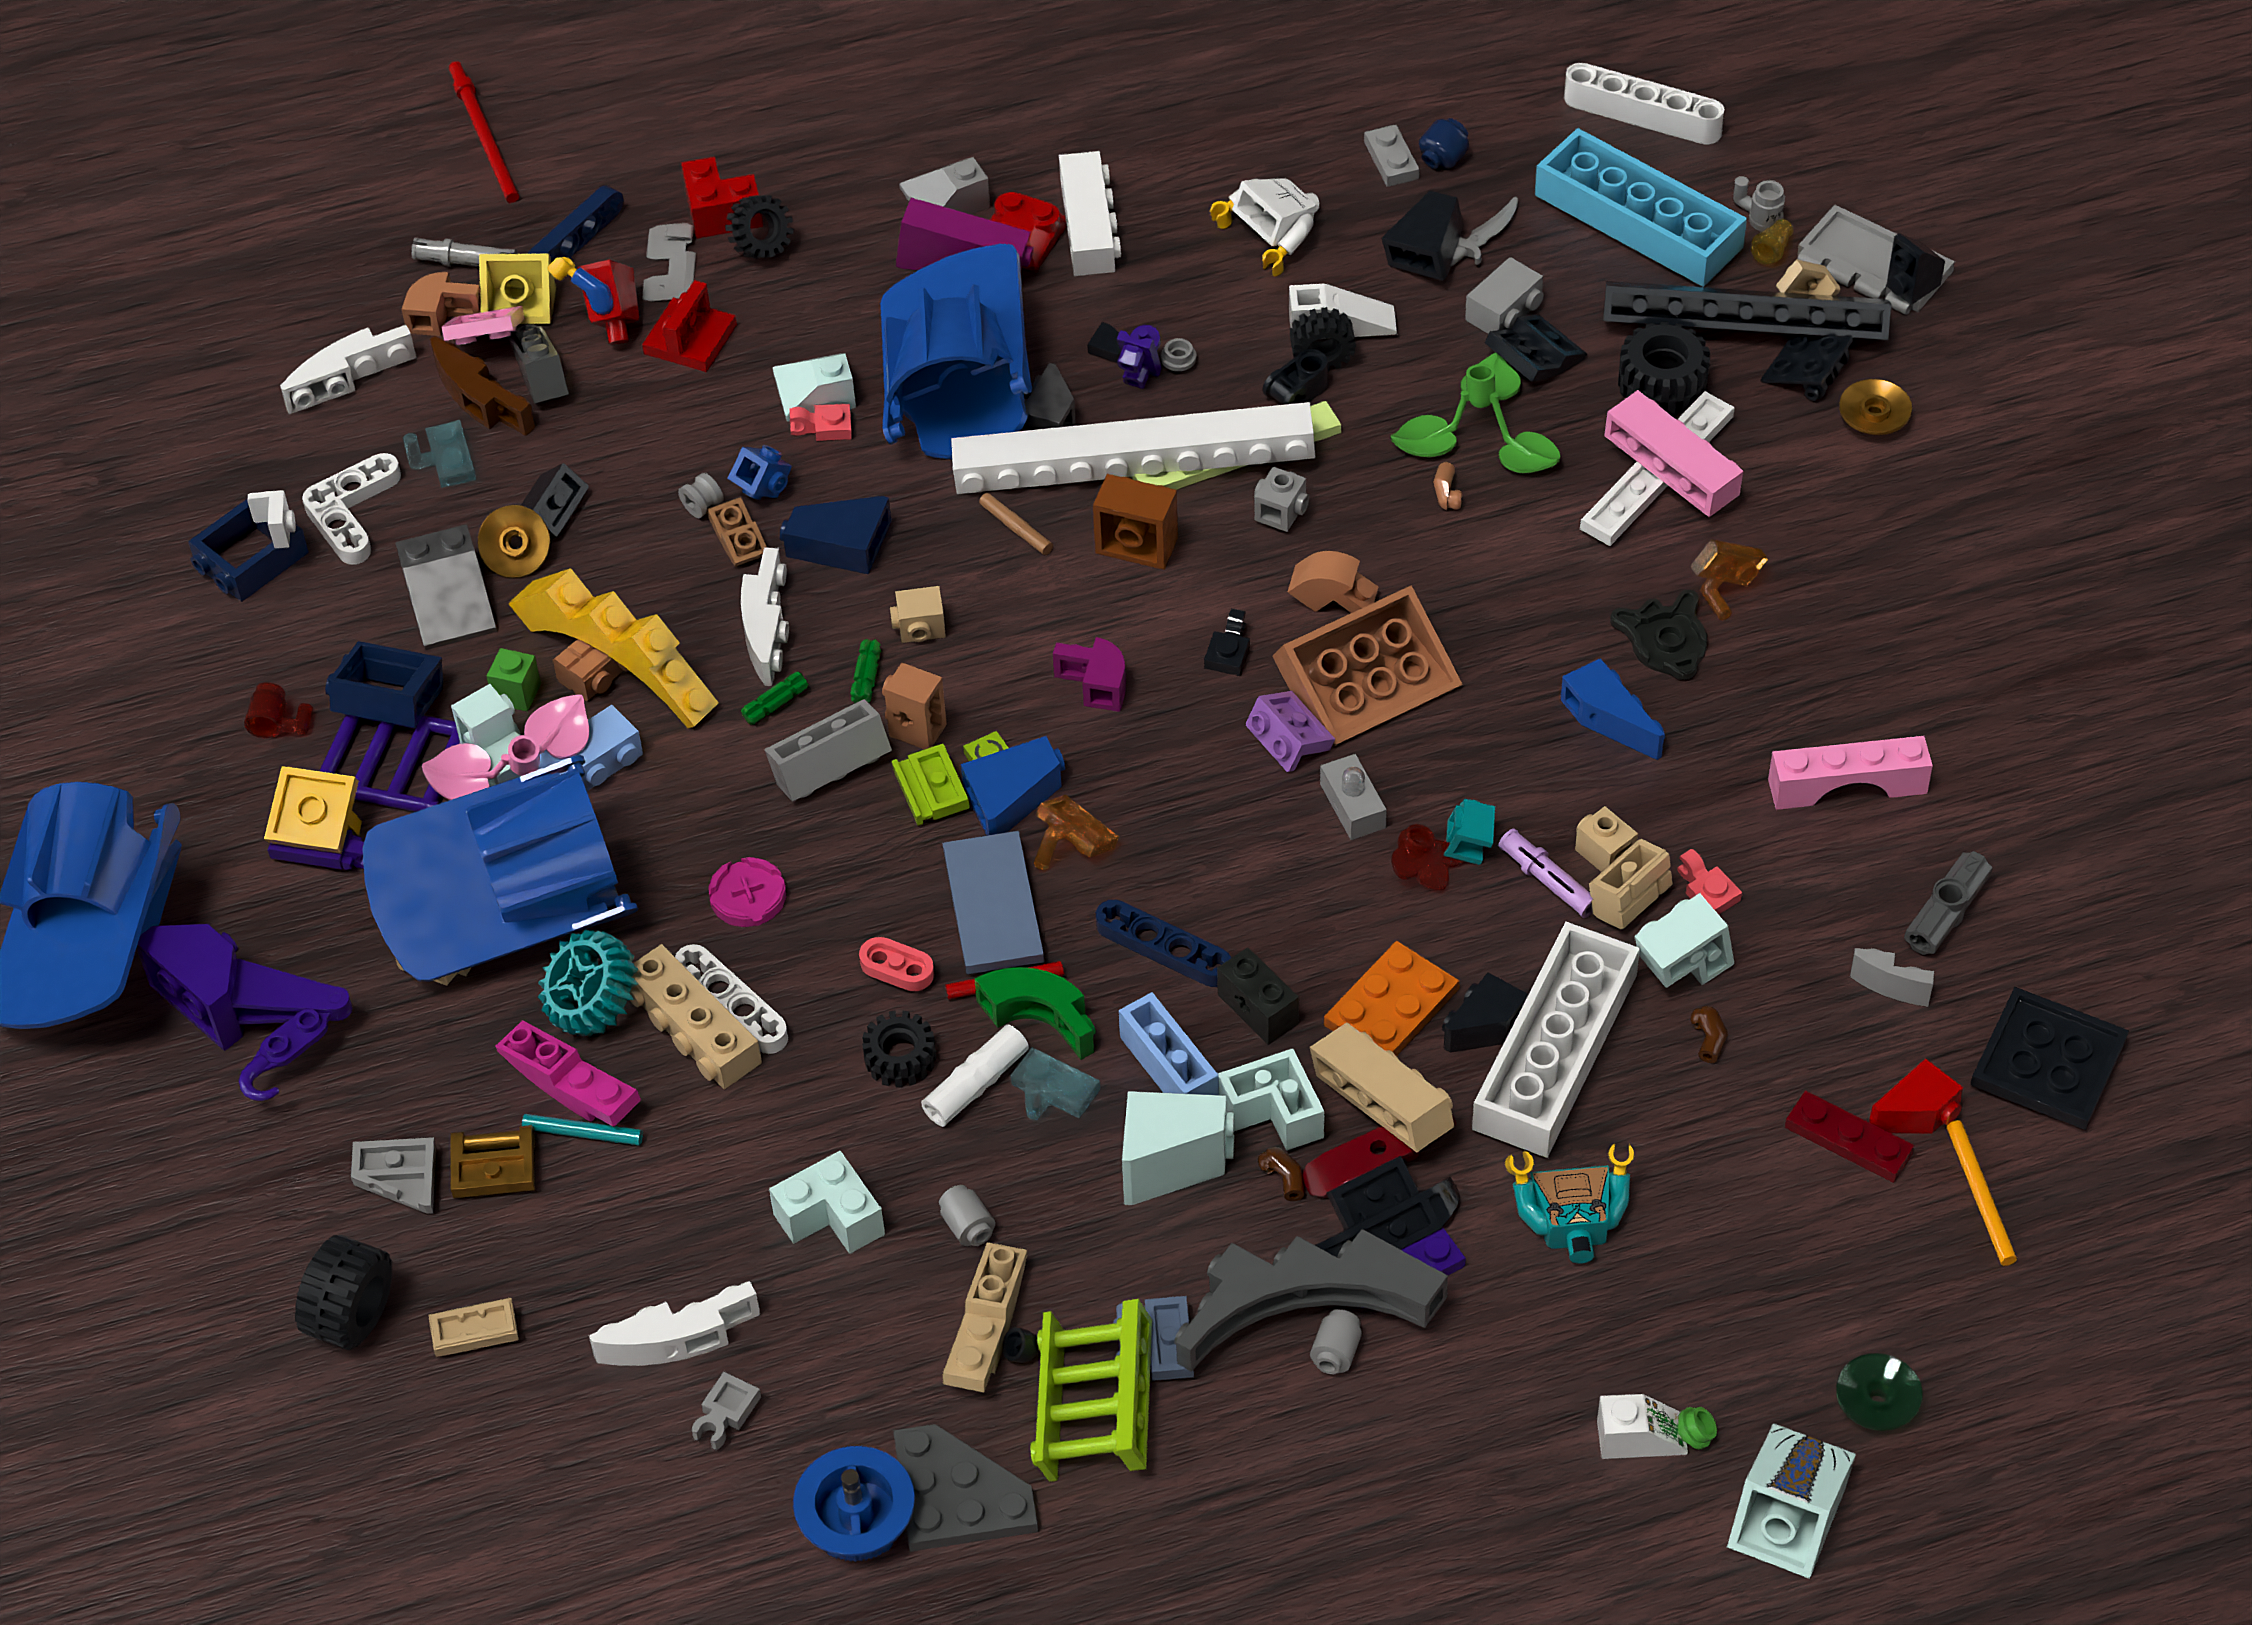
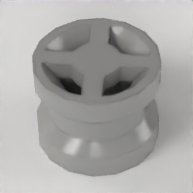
(700, 495)

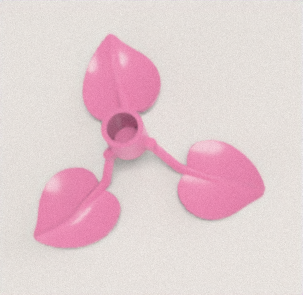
(555, 727)

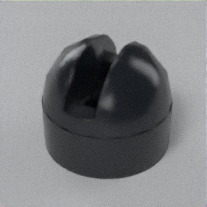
(1022, 1340)

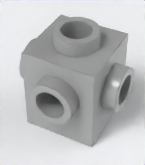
(1280, 499)

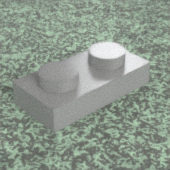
(1391, 155)

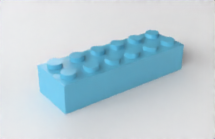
(1640, 207)

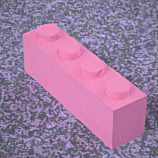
(1673, 453)

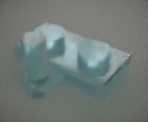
(447, 453)
(1053, 1083)

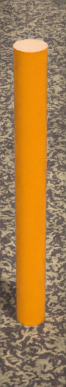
(1981, 1193)

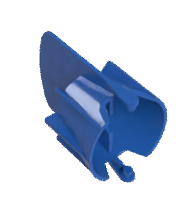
(956, 349)
(491, 873)
(79, 901)

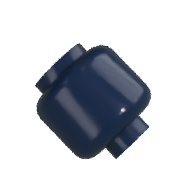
(1444, 143)

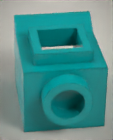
(1469, 830)

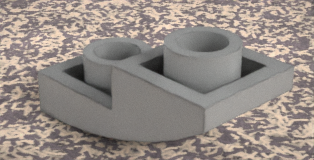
(1877, 972)

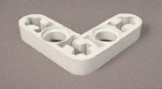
(337, 507)

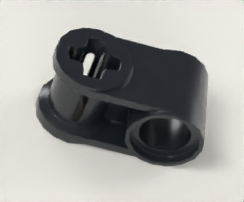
(1299, 379)

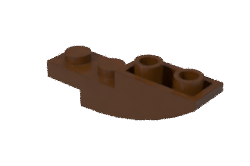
(470, 387)

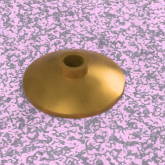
(1875, 407)
(496, 538)

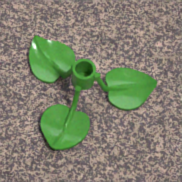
(1482, 385)

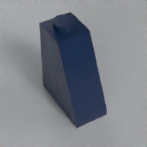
(838, 532)

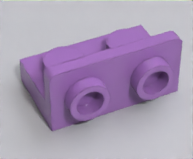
(1287, 728)

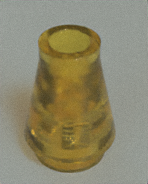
(1770, 244)

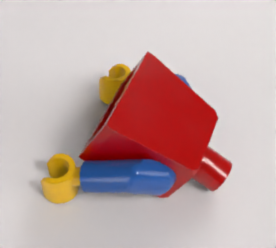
(607, 293)

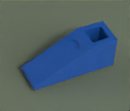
(1605, 706)

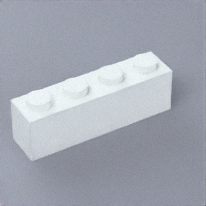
(1087, 213)

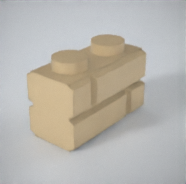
(1630, 883)

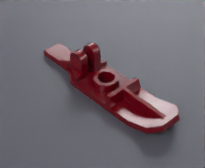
(1353, 1160)

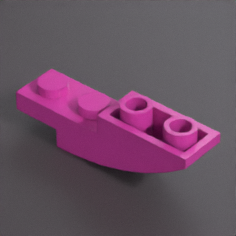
(565, 1077)

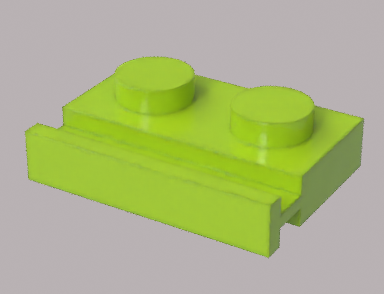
(930, 784)

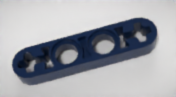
(581, 224)
(1159, 948)

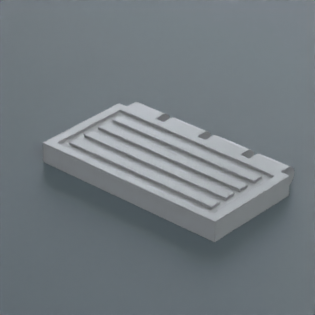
(1859, 254)

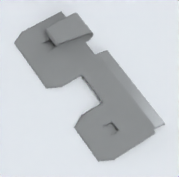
(670, 243)

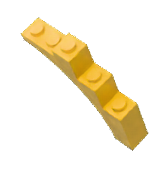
(641, 645)

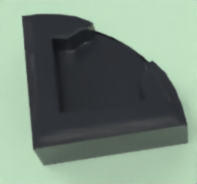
(1105, 343)

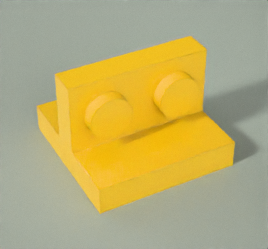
(313, 810)

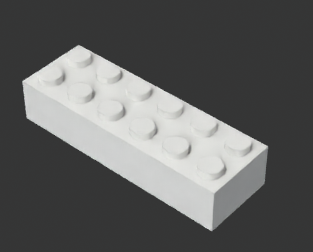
(1555, 1039)

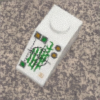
(1638, 1428)

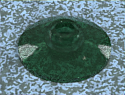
(1883, 1377)

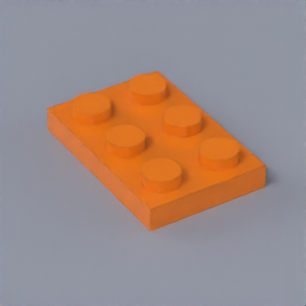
(1394, 998)

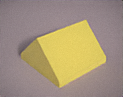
(518, 281)

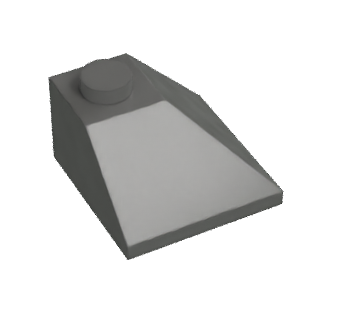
(955, 186)

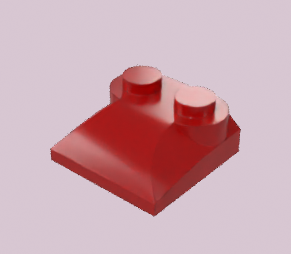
(1031, 215)

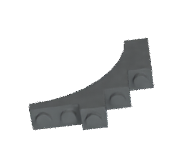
(1363, 1275)

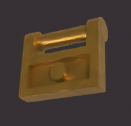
(493, 1170)

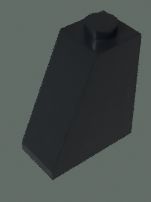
(1426, 236)

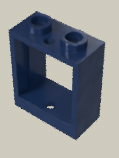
(255, 571)
(417, 672)

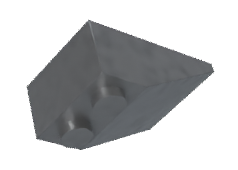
(446, 587)

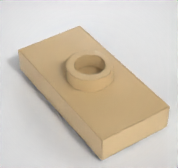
(473, 1327)

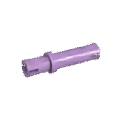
(1517, 846)

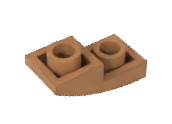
(737, 531)

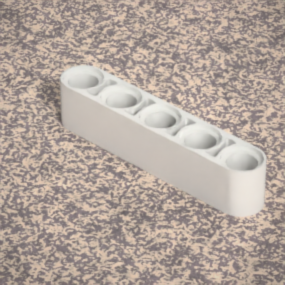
(1644, 103)

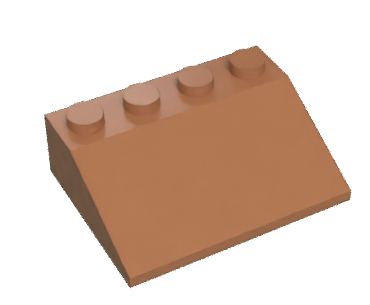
(1368, 666)

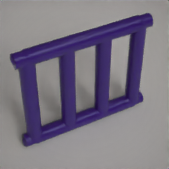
(394, 795)

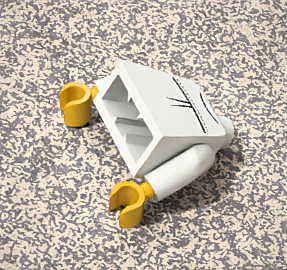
(1274, 211)

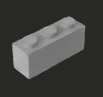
(828, 750)

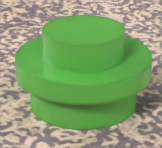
(1696, 1427)

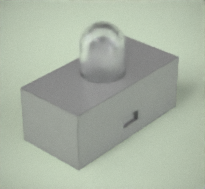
(1353, 796)

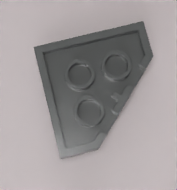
(960, 1491)

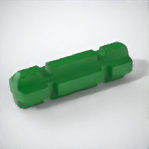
(865, 670)
(774, 698)

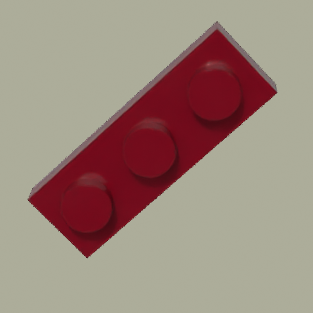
(1849, 1136)

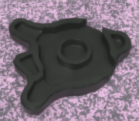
(1665, 637)

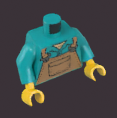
(1573, 1204)

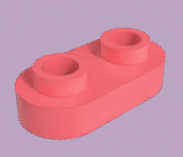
(898, 965)

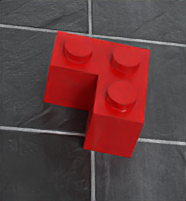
(712, 198)

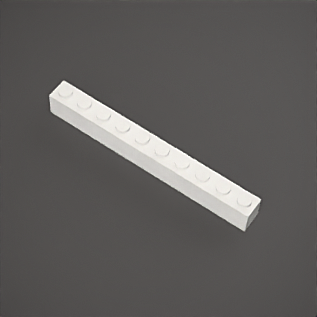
(1133, 448)

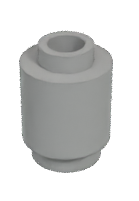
(966, 1216)
(1336, 1342)

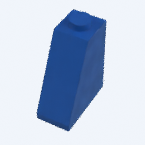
(1012, 783)

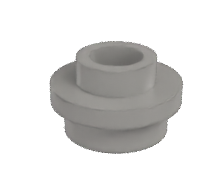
(1178, 355)

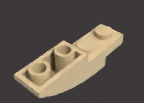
(986, 1317)

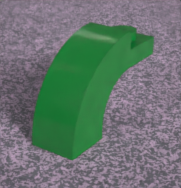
(1037, 995)

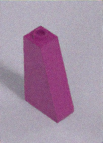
(937, 232)

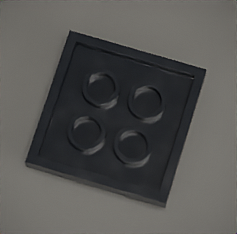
(2049, 1058)

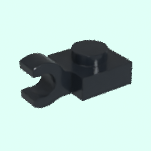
(1229, 649)

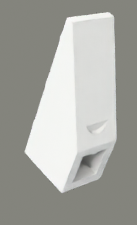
(1367, 315)

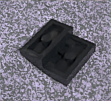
(1535, 348)

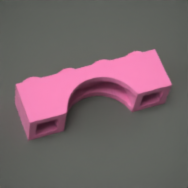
(1806, 774)

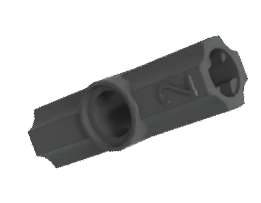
(1948, 903)

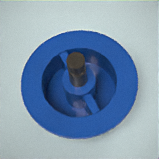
(854, 1502)

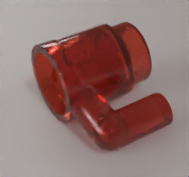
(267, 712)

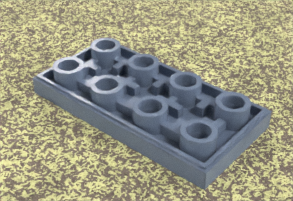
(993, 902)

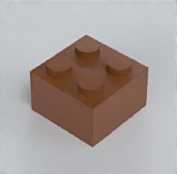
(1135, 521)

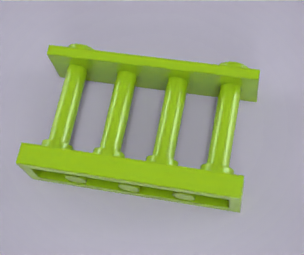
(1128, 1404)

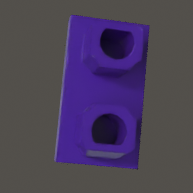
(1139, 355)

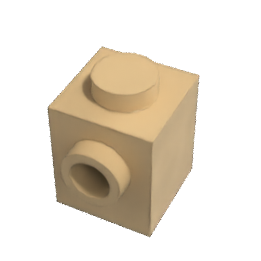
(918, 614)
(1603, 838)

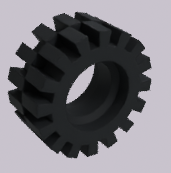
(777, 226)
(1320, 326)
(900, 1067)

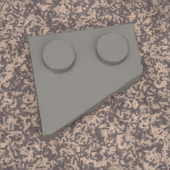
(397, 1170)

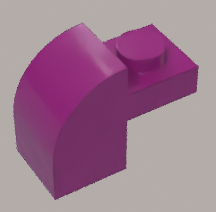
(1099, 670)

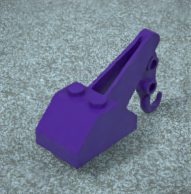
(221, 993)

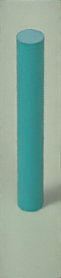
(583, 1129)

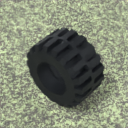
(1664, 365)
(343, 1292)

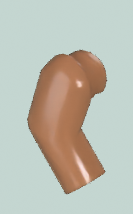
(1442, 483)

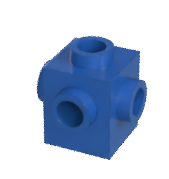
(760, 472)

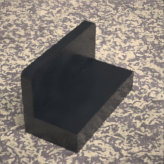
(556, 497)

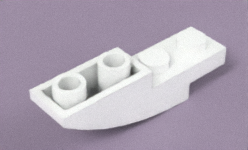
(335, 368)
(763, 615)
(665, 1337)

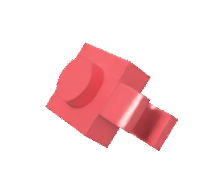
(828, 422)
(1712, 884)

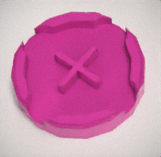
(747, 892)

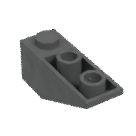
(538, 363)

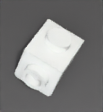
(273, 508)

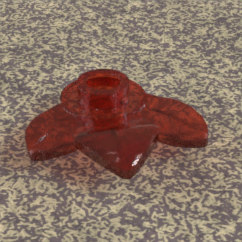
(1422, 857)

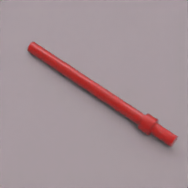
(466, 91)

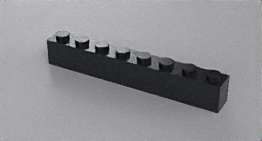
(1747, 310)

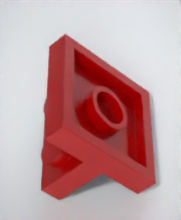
(690, 330)

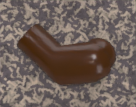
(1715, 1032)
(1278, 1160)

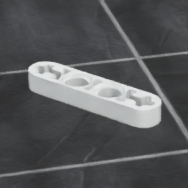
(736, 995)

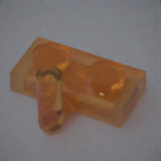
(1726, 563)
(1074, 823)

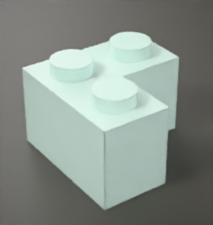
(488, 723)
(1686, 941)
(1275, 1091)
(828, 1196)

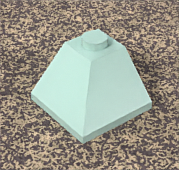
(815, 382)

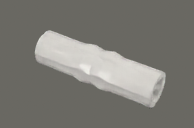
(975, 1075)

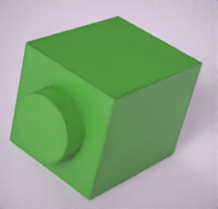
(515, 676)

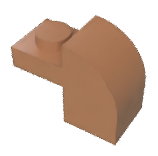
(434, 299)
(1331, 577)

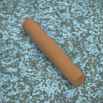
(1016, 523)

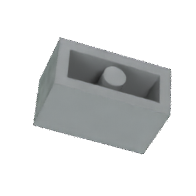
(1504, 296)

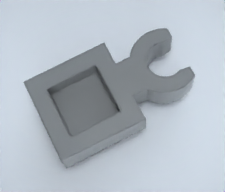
(726, 1405)

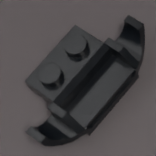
(1389, 1207)

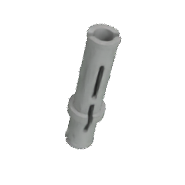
(451, 252)

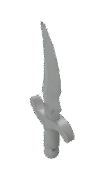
(1480, 235)

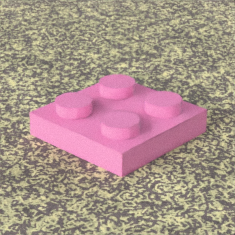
(495, 323)

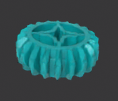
(597, 988)

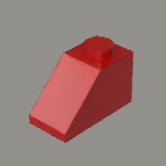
(1919, 1102)

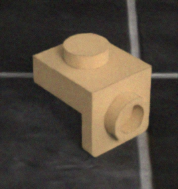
(1808, 278)

